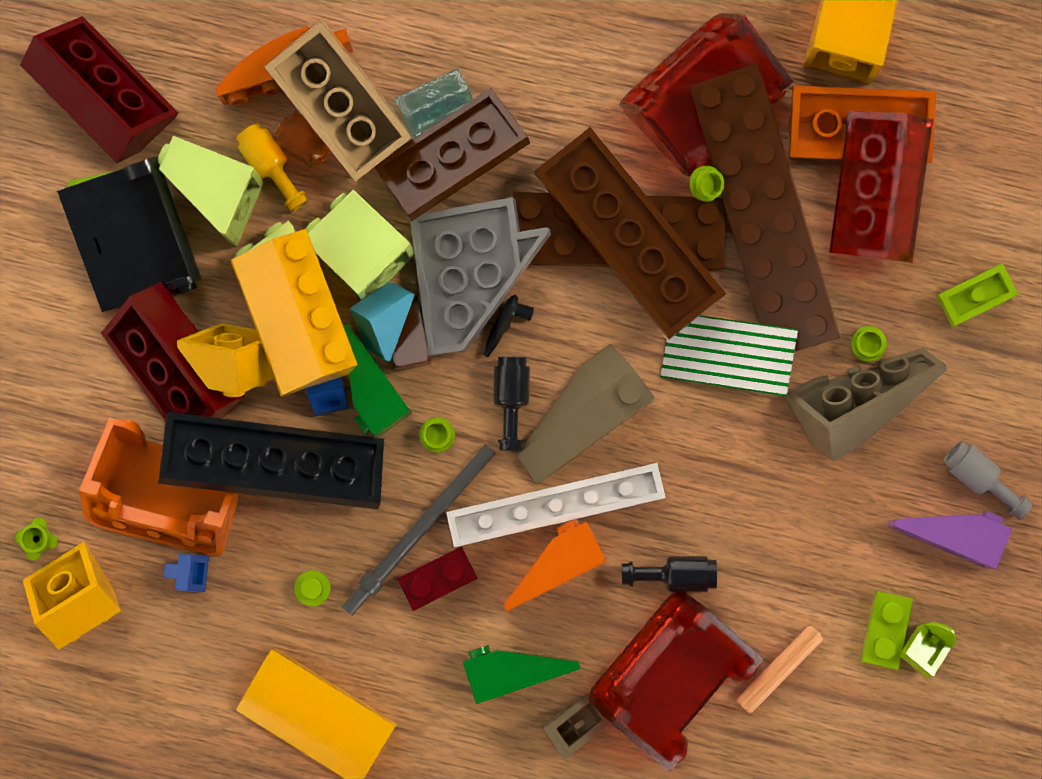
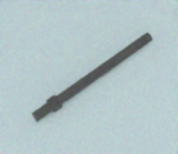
(372, 582)

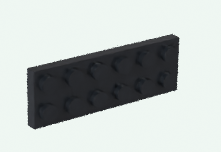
(271, 461)

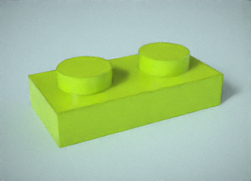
(977, 295)
(886, 630)

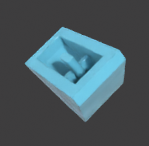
(382, 318)

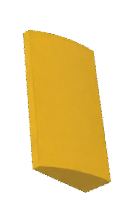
(315, 716)

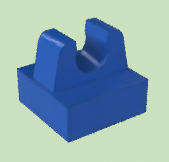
(328, 397)
(189, 572)

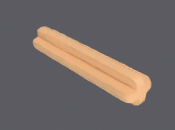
(779, 669)

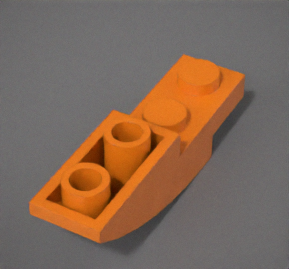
(252, 78)

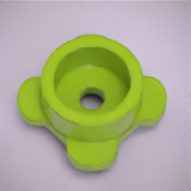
(26, 535)

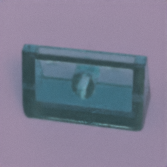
(433, 101)

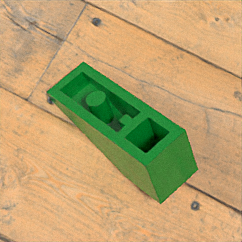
(372, 393)
(506, 671)

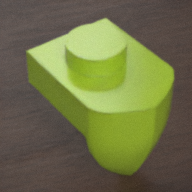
(929, 647)

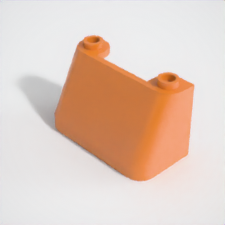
(125, 496)

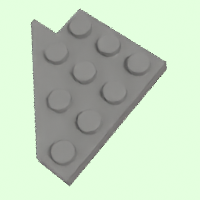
(467, 268)

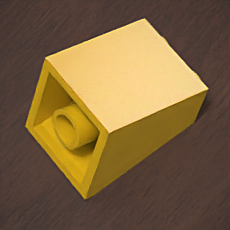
(851, 38)

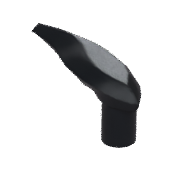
(503, 321)

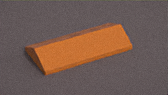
(821, 115)

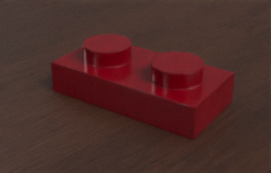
(437, 578)

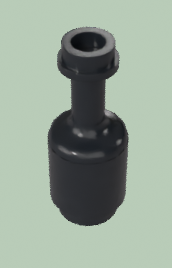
(511, 393)
(678, 573)

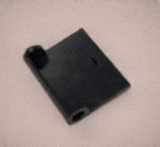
(129, 233)

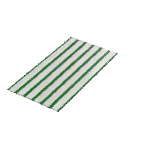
(732, 355)

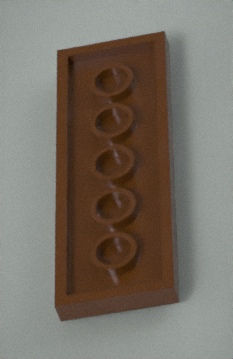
(695, 221)
(629, 233)

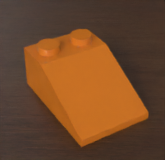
(563, 559)

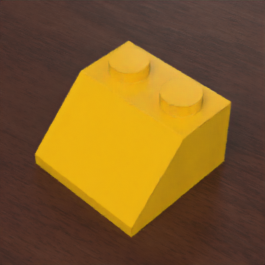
(227, 358)
(70, 596)

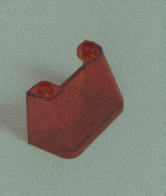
(663, 99)
(670, 676)

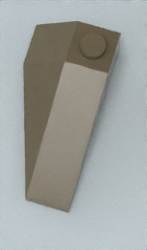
(591, 406)
(854, 407)

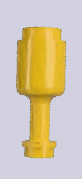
(268, 160)

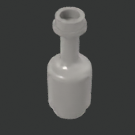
(982, 475)

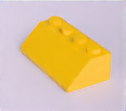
(294, 312)

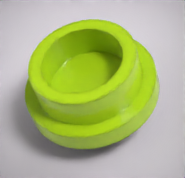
(706, 183)
(868, 344)
(437, 435)
(312, 588)

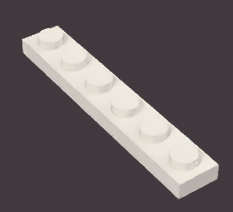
(555, 505)

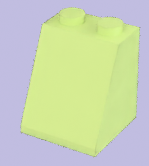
(214, 184)
(359, 245)

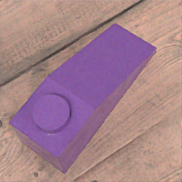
(966, 536)

